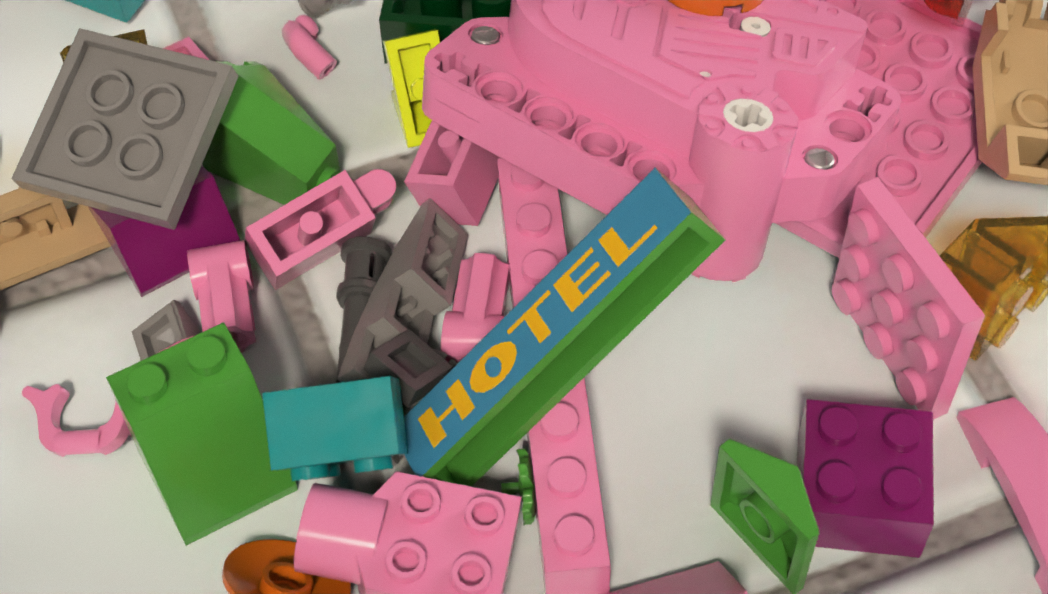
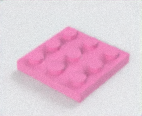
(905, 300)

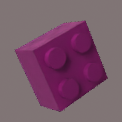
(868, 476)

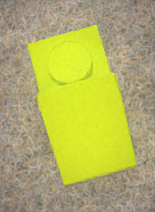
(406, 67)

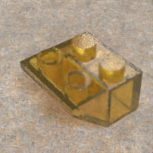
(1002, 270)

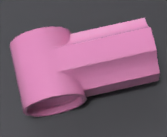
(222, 285)
(476, 305)

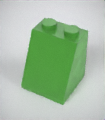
(201, 432)

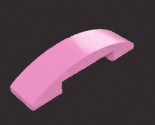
(1017, 450)

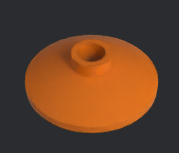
(269, 569)

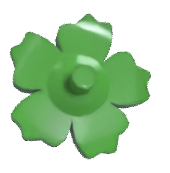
(523, 487)

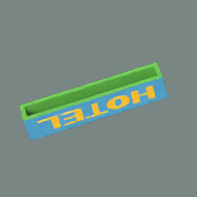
(559, 332)

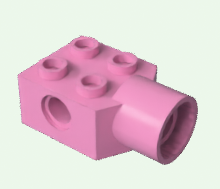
(409, 537)

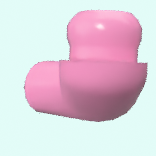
(300, 39)

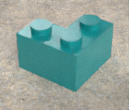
(333, 425)

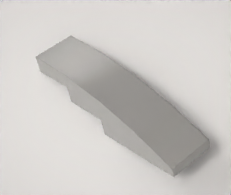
(411, 289)

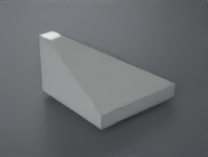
(163, 330)

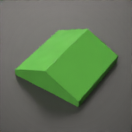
(766, 509)

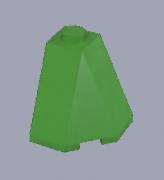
(269, 139)

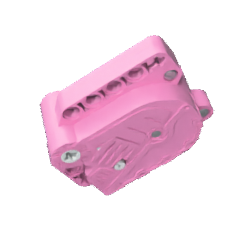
(735, 108)

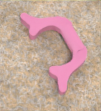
(62, 443)

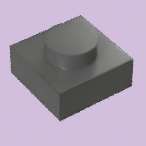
(411, 362)

